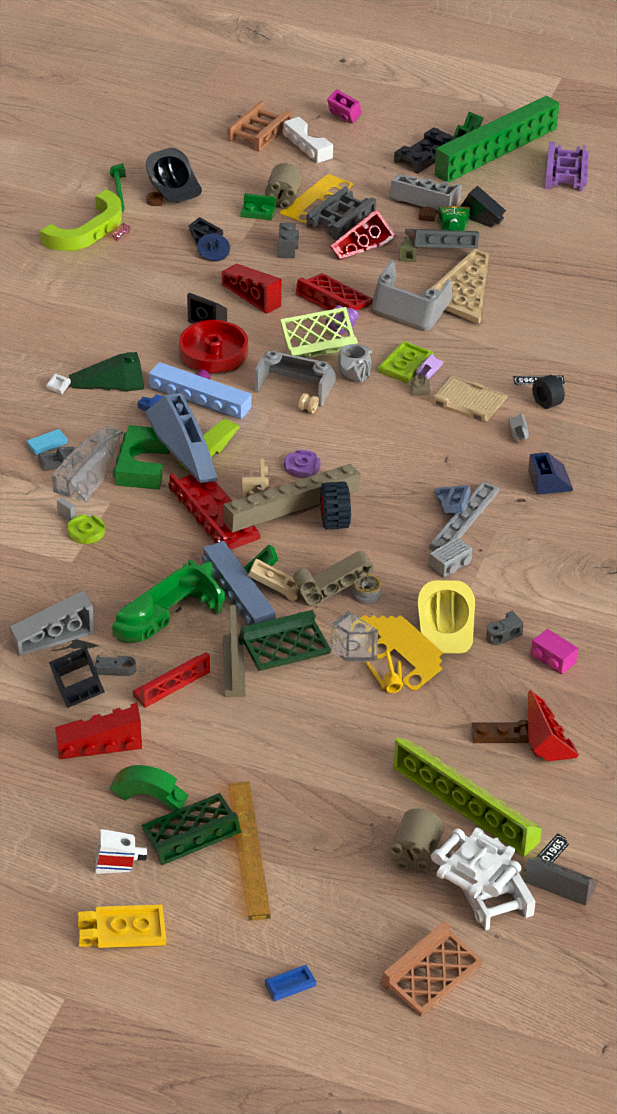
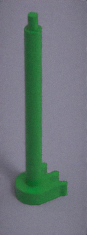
(116, 172)

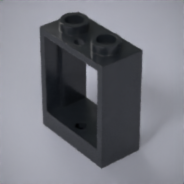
(83, 689)

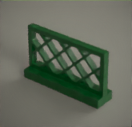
(278, 629)
(195, 836)

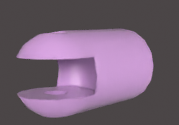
(429, 366)

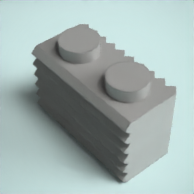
(450, 557)

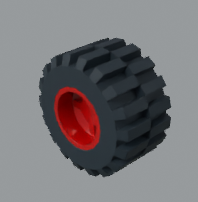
(335, 505)

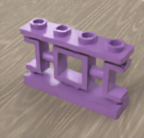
(566, 174)

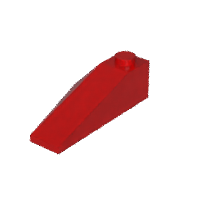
(365, 235)

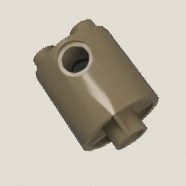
(284, 184)
(416, 839)

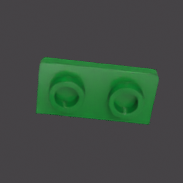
(258, 206)

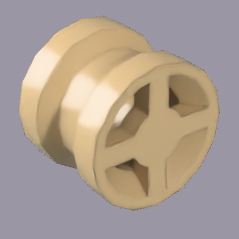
(308, 403)

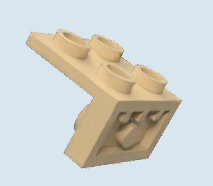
(255, 485)

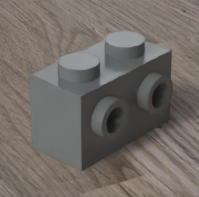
(287, 240)

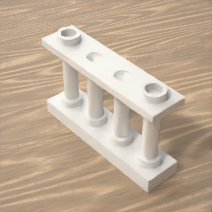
(523, 899)

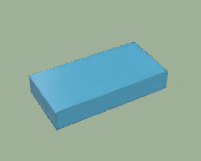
(47, 442)

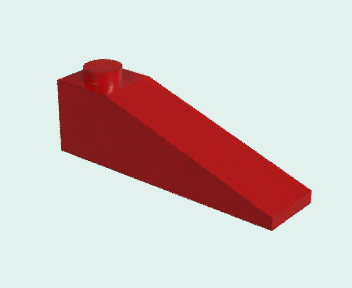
(545, 733)

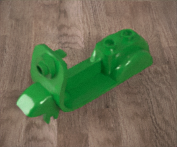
(149, 611)

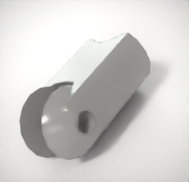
(518, 427)

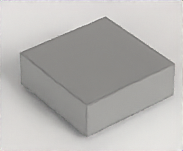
(66, 509)

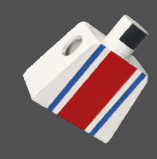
(117, 852)

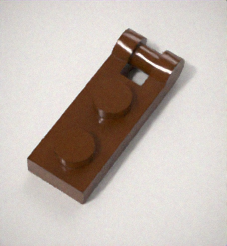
(500, 732)

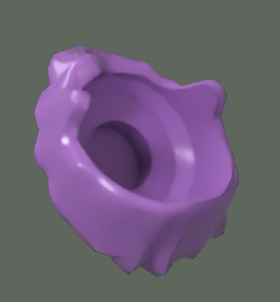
(353, 316)

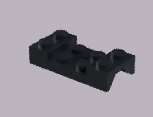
(423, 152)

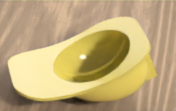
(447, 615)

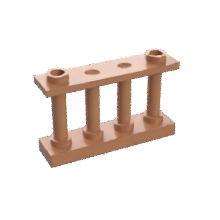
(264, 135)

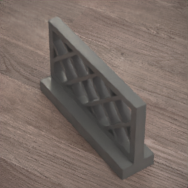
(443, 238)

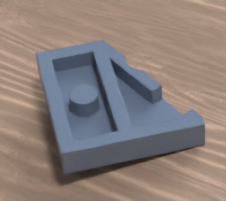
(453, 498)

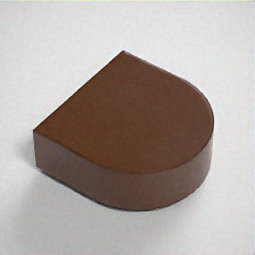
(154, 199)
(427, 214)

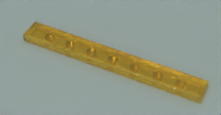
(249, 852)

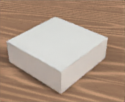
(58, 384)

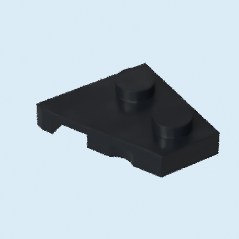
(202, 227)

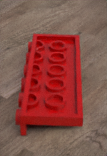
(206, 504)

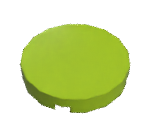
(86, 529)

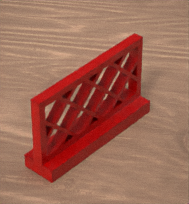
(317, 293)

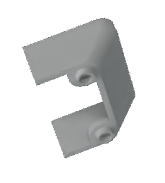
(407, 307)
(298, 368)

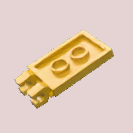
(122, 926)

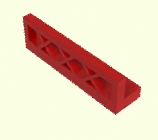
(173, 680)

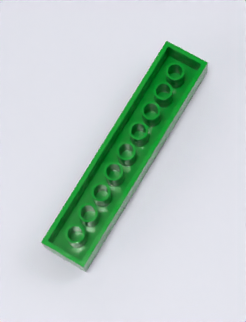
(496, 139)

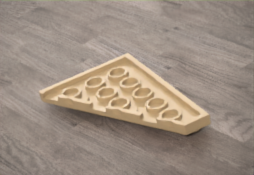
(467, 286)

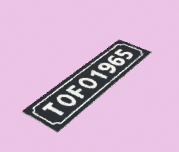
(529, 380)
(553, 848)

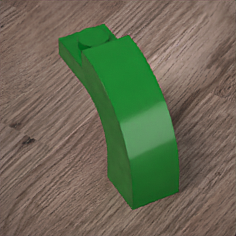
(150, 781)

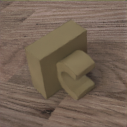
(420, 387)

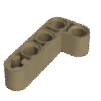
(333, 579)

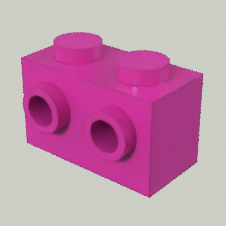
(344, 106)

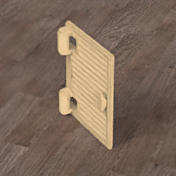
(469, 398)

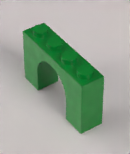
(137, 473)

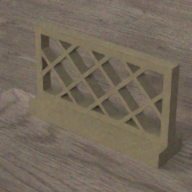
(233, 660)

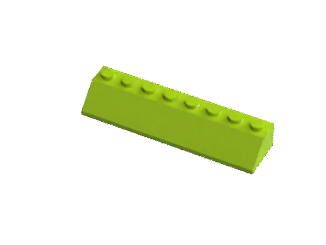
(466, 797)

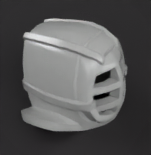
(357, 364)

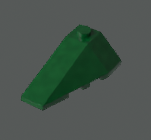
(116, 372)

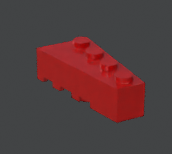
(101, 734)

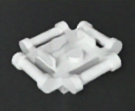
(476, 863)

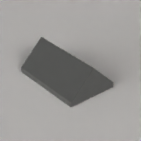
(559, 880)

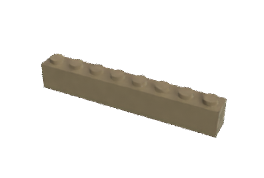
(285, 498)

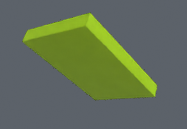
(404, 361)

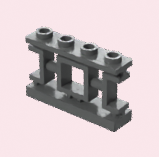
(339, 224)

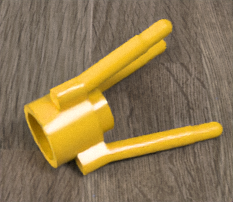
(392, 681)

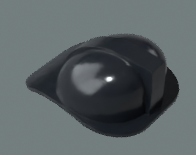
(172, 175)

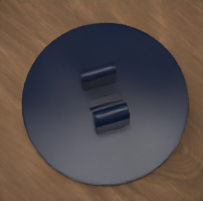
(213, 247)

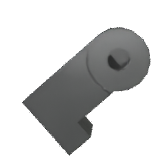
(505, 629)

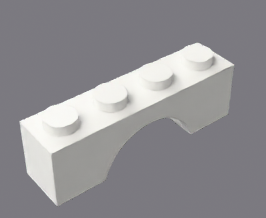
(316, 148)

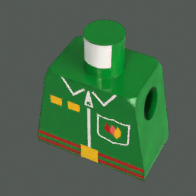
(453, 217)

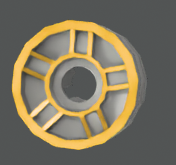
(367, 590)

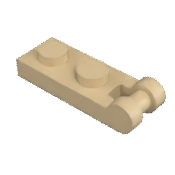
(275, 579)

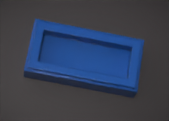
(290, 982)

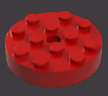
(213, 346)

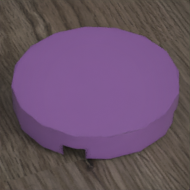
(302, 464)

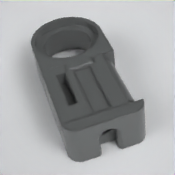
(113, 666)

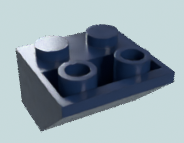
(548, 474)

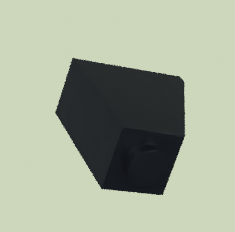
(483, 208)

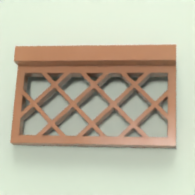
(414, 959)

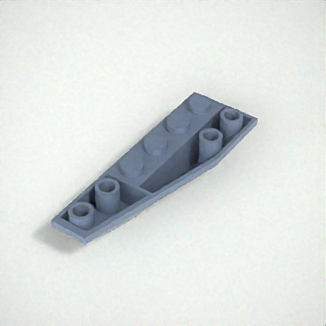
(181, 434)

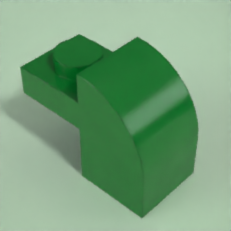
(471, 123)

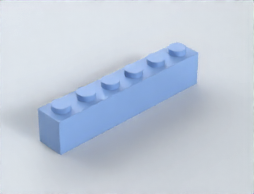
(200, 390)

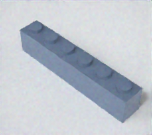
(237, 584)

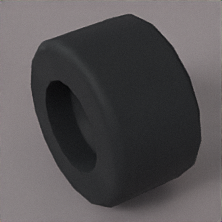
(548, 391)

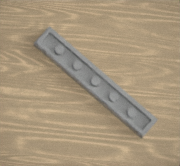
(462, 521)

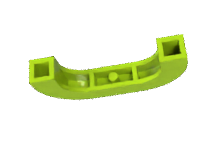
(90, 232)

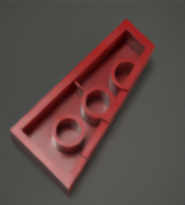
(254, 286)

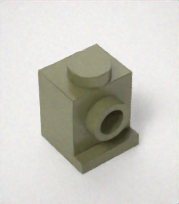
(408, 251)

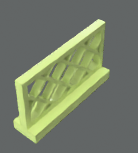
(319, 348)

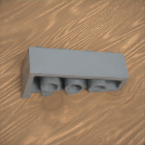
(424, 192)
(54, 625)

